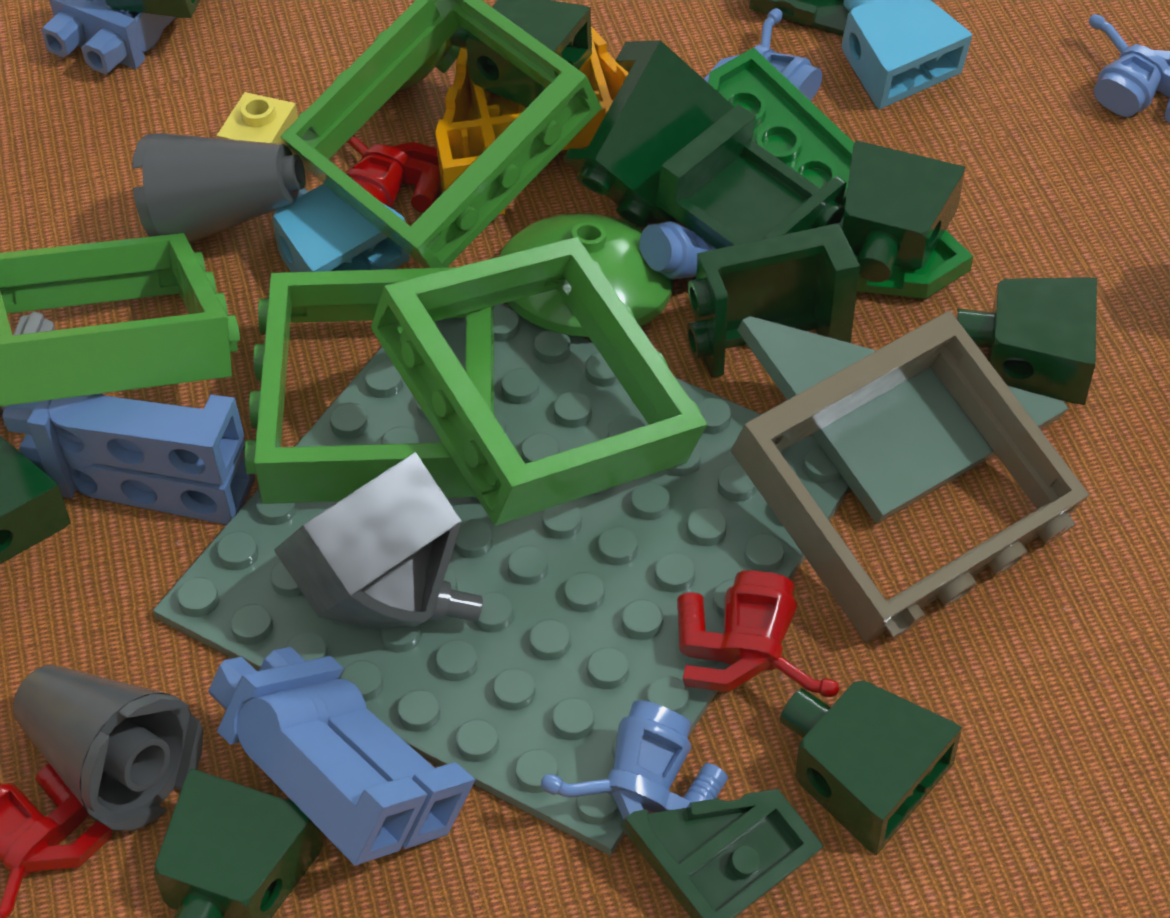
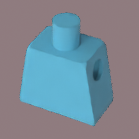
(902, 46)
(330, 235)

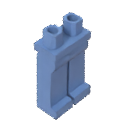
(102, 32)
(140, 452)
(336, 755)

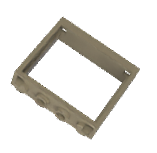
(993, 411)

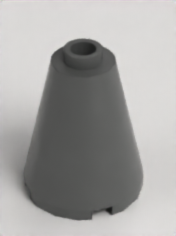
(211, 183)
(110, 741)

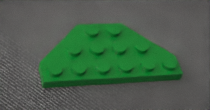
(818, 150)

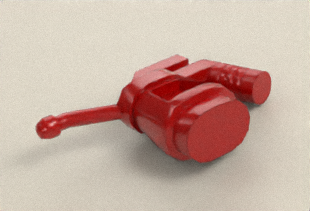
(388, 167)
(755, 624)
(32, 841)

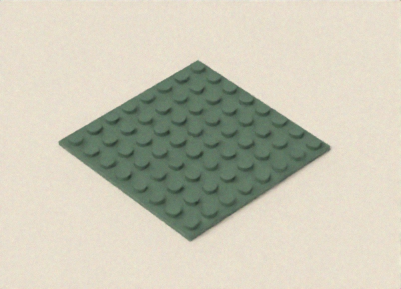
(571, 595)

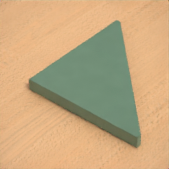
(898, 441)

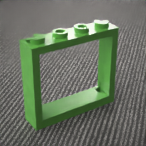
(496, 174)
(113, 354)
(467, 425)
(338, 471)

